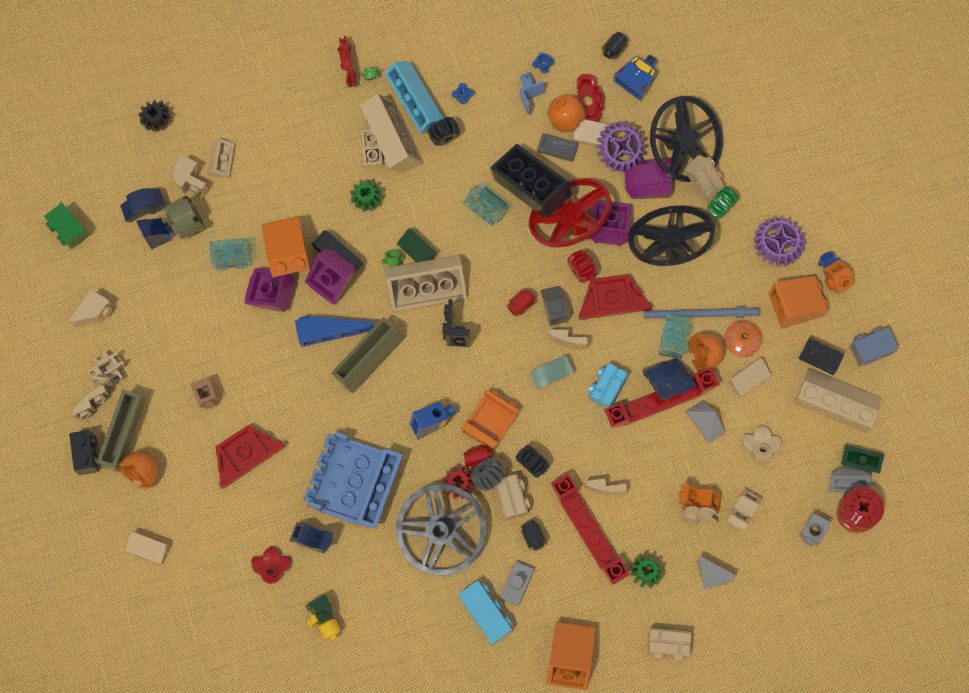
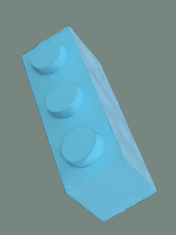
(486, 612)

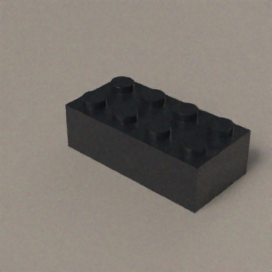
(531, 181)

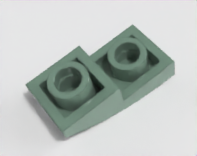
(552, 372)

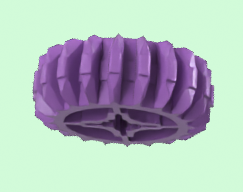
(610, 158)
(787, 241)

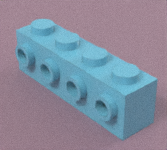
(413, 95)

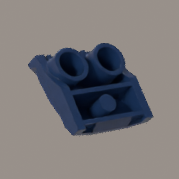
(669, 378)

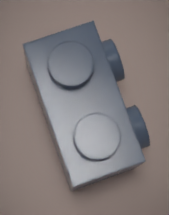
(873, 347)

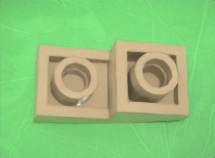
(371, 154)
(85, 407)

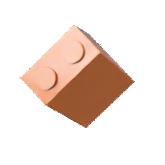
(285, 246)
(798, 301)
(571, 655)

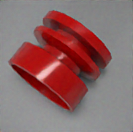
(855, 520)

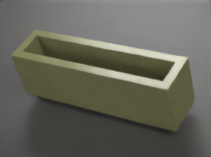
(367, 355)
(120, 430)

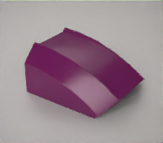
(648, 180)
(616, 226)
(330, 275)
(269, 292)

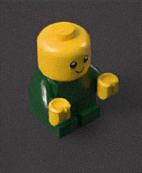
(323, 616)

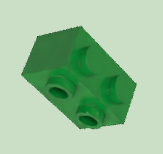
(65, 225)

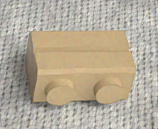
(704, 177)
(511, 497)
(669, 643)

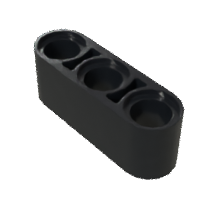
(327, 241)

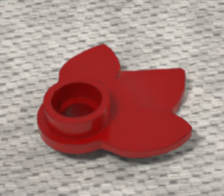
(270, 562)

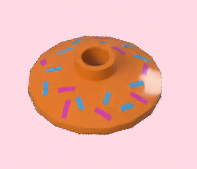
(740, 346)

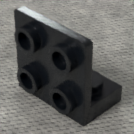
(455, 336)

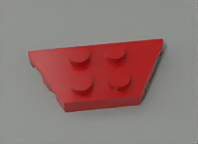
(612, 297)
(243, 453)

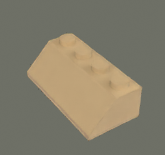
(390, 133)
(426, 283)
(838, 401)

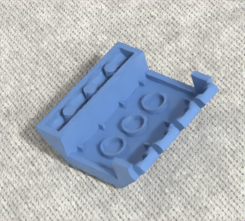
(352, 481)

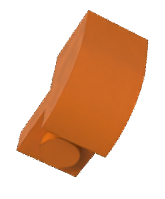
(700, 498)

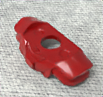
(346, 63)
(587, 87)

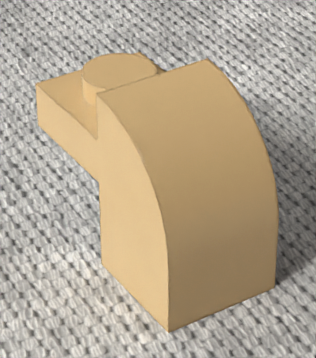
(185, 176)
(744, 510)

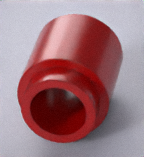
(521, 302)
(476, 455)

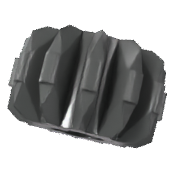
(487, 474)

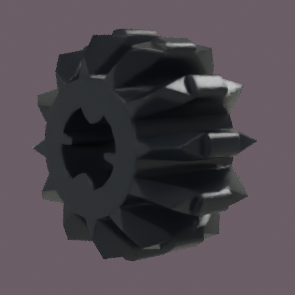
(148, 112)
(444, 131)
(532, 461)

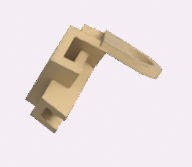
(108, 372)

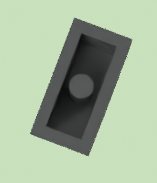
(554, 306)

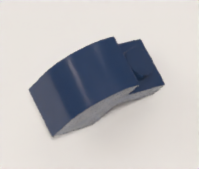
(142, 201)
(311, 537)

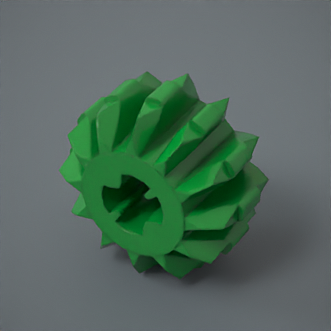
(366, 201)
(722, 202)
(651, 576)

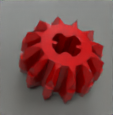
(582, 266)
(466, 480)

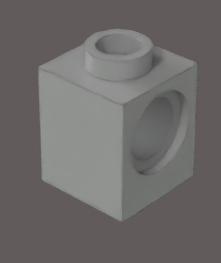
(822, 526)

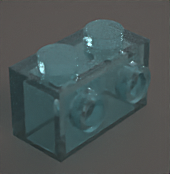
(486, 204)
(230, 254)
(674, 336)

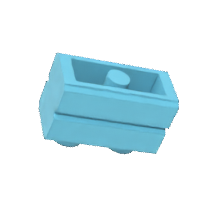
(608, 385)

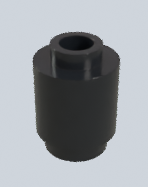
(614, 45)
(533, 535)

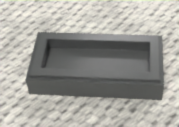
(557, 147)

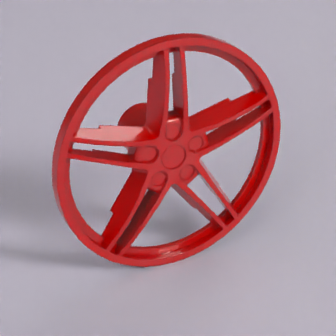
(572, 216)

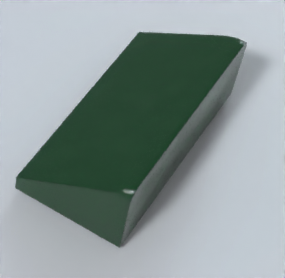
(416, 247)
(862, 459)

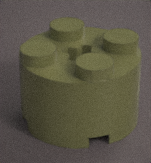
(184, 217)

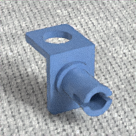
(530, 90)

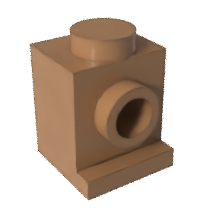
(202, 387)

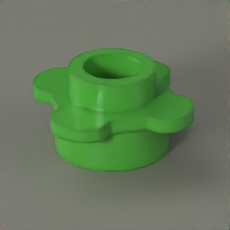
(370, 73)
(392, 258)

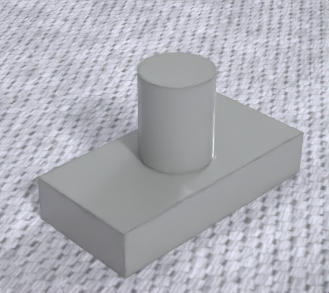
(516, 584)

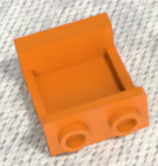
(490, 420)

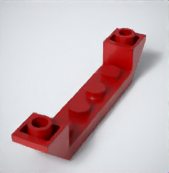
(651, 404)
(588, 529)

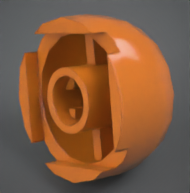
(566, 113)
(706, 350)
(140, 467)

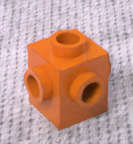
(838, 277)

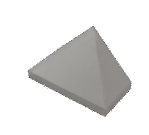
(706, 421)
(848, 478)
(712, 574)

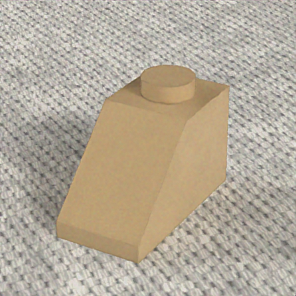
(91, 310)

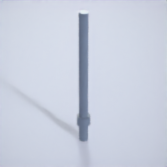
(738, 312)

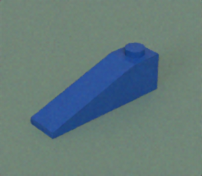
(321, 329)

